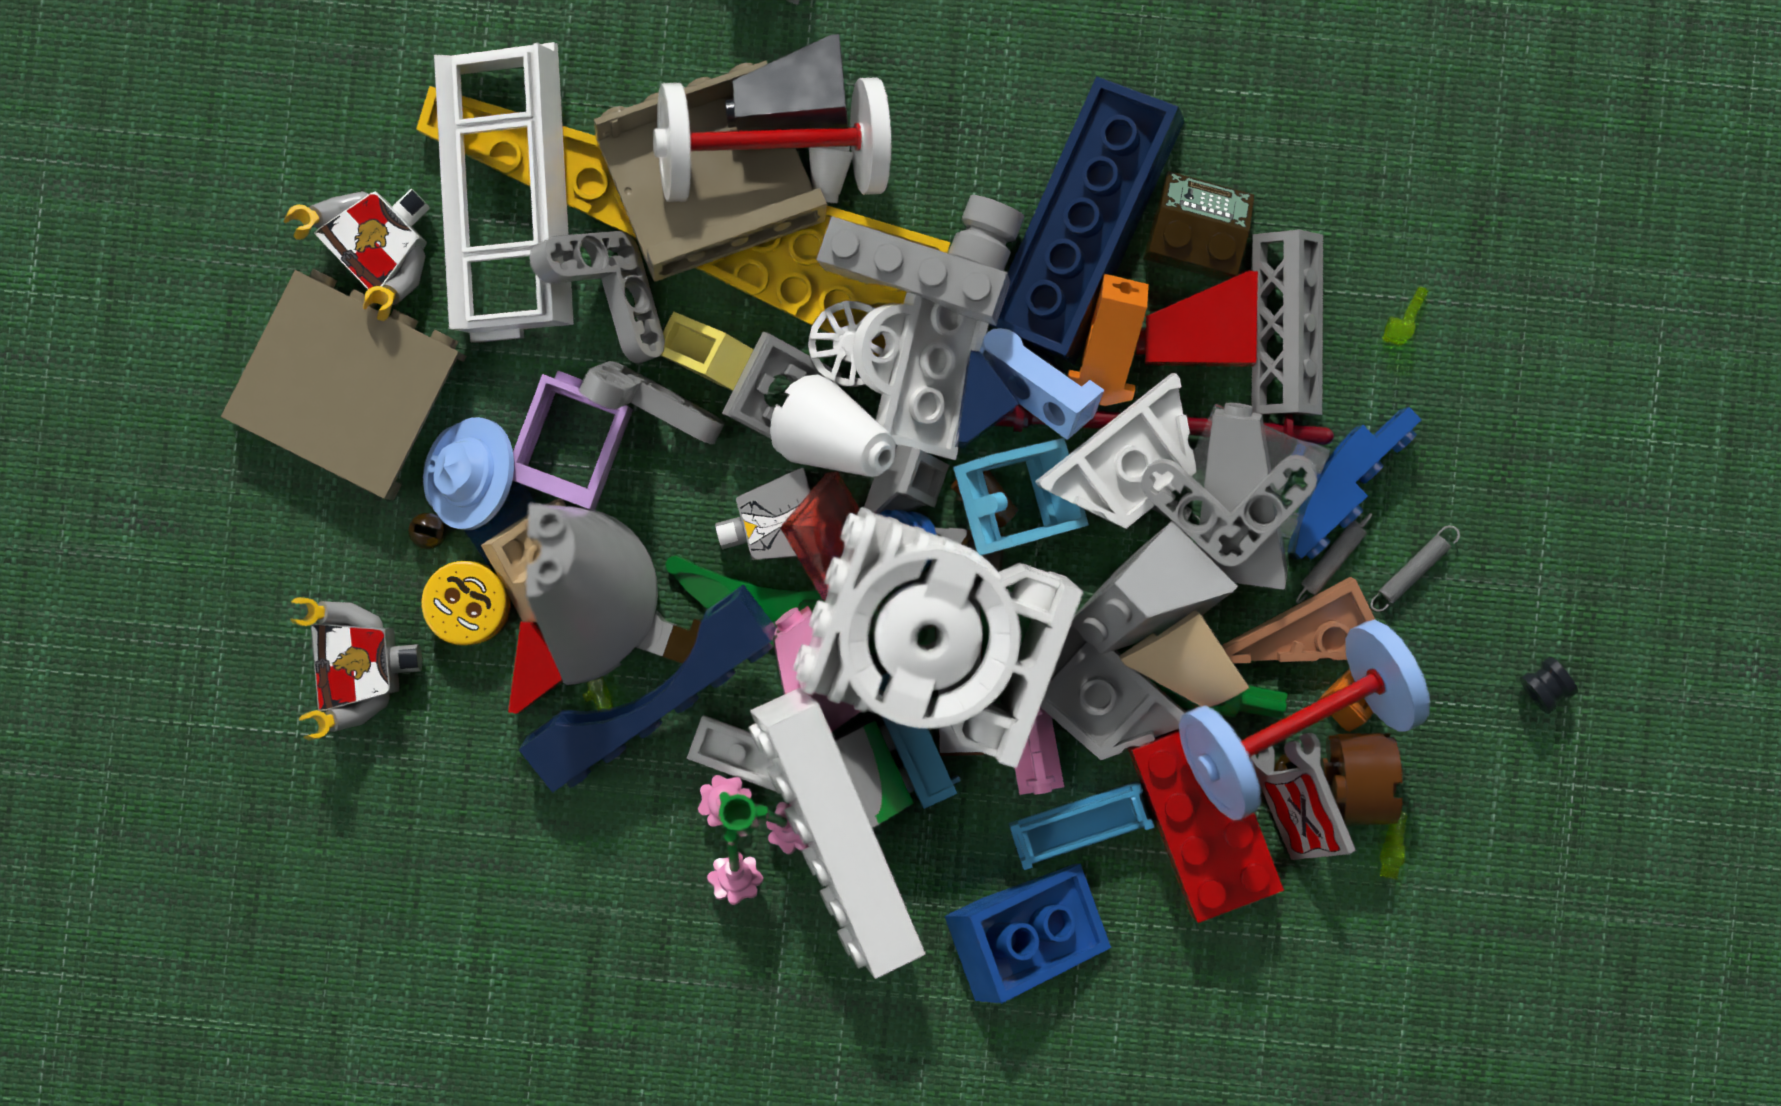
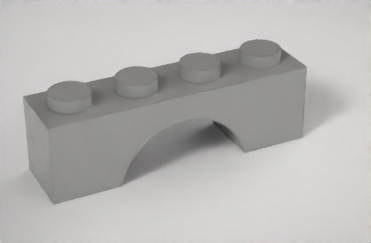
(914, 268)

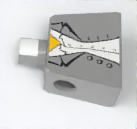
(762, 514)

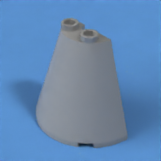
(589, 589)

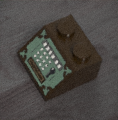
(1200, 227)

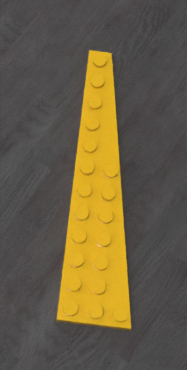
(775, 272)

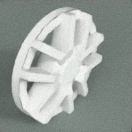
(842, 342)

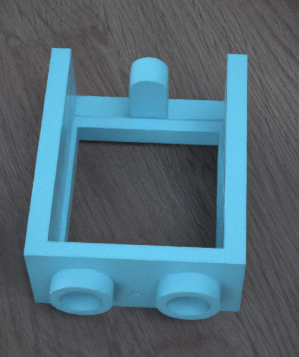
(1056, 513)

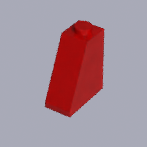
(1205, 328)

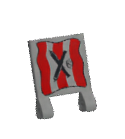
(1303, 801)

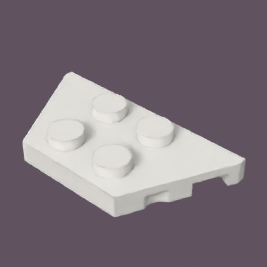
(1109, 466)

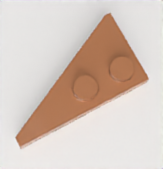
(1306, 630)

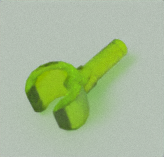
(1399, 330)

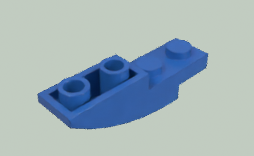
(1336, 492)

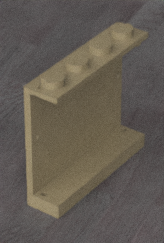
(733, 194)
(342, 383)

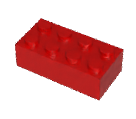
(1214, 858)

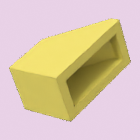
(705, 350)

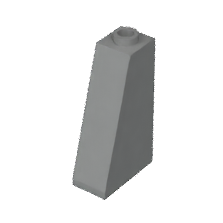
(1234, 468)

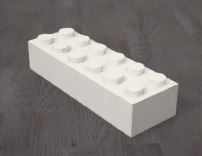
(837, 831)

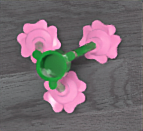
(734, 810)

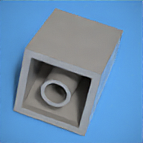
(1152, 592)

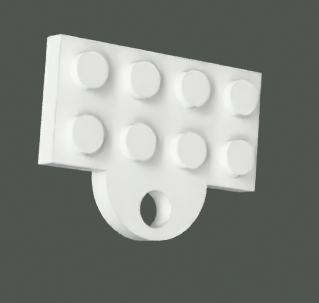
(918, 370)

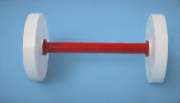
(867, 136)

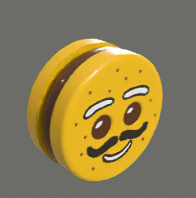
(465, 603)

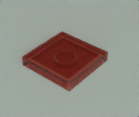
(817, 527)

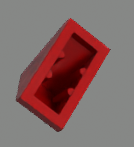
(534, 669)

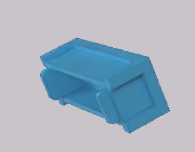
(920, 760)
(1080, 824)

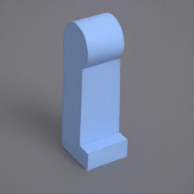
(1039, 385)

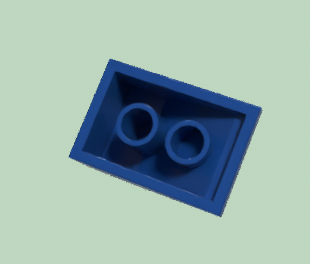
(1027, 934)

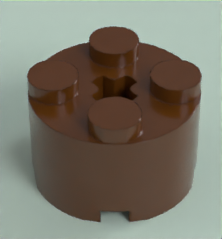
(1364, 777)

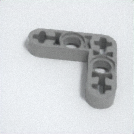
(616, 274)
(617, 385)
(1222, 520)

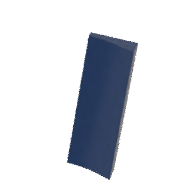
(1087, 216)

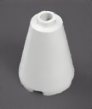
(829, 430)

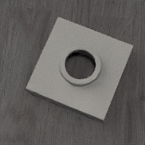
(767, 360)

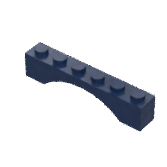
(578, 739)

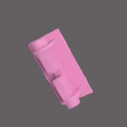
(1040, 765)

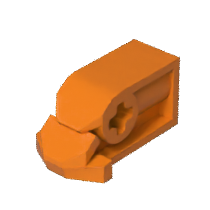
(1113, 338)

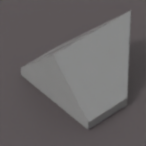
(908, 483)

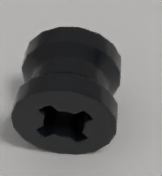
(1549, 685)

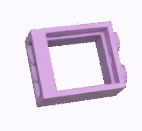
(569, 387)

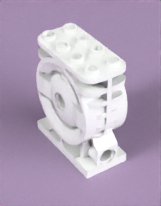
(886, 554)

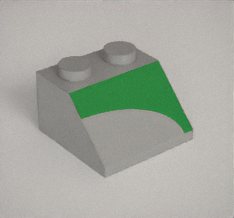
(877, 780)

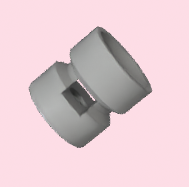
(986, 232)

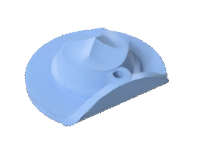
(469, 473)

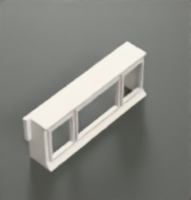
(547, 183)

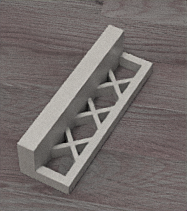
(1301, 323)

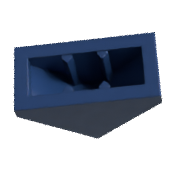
(983, 400)

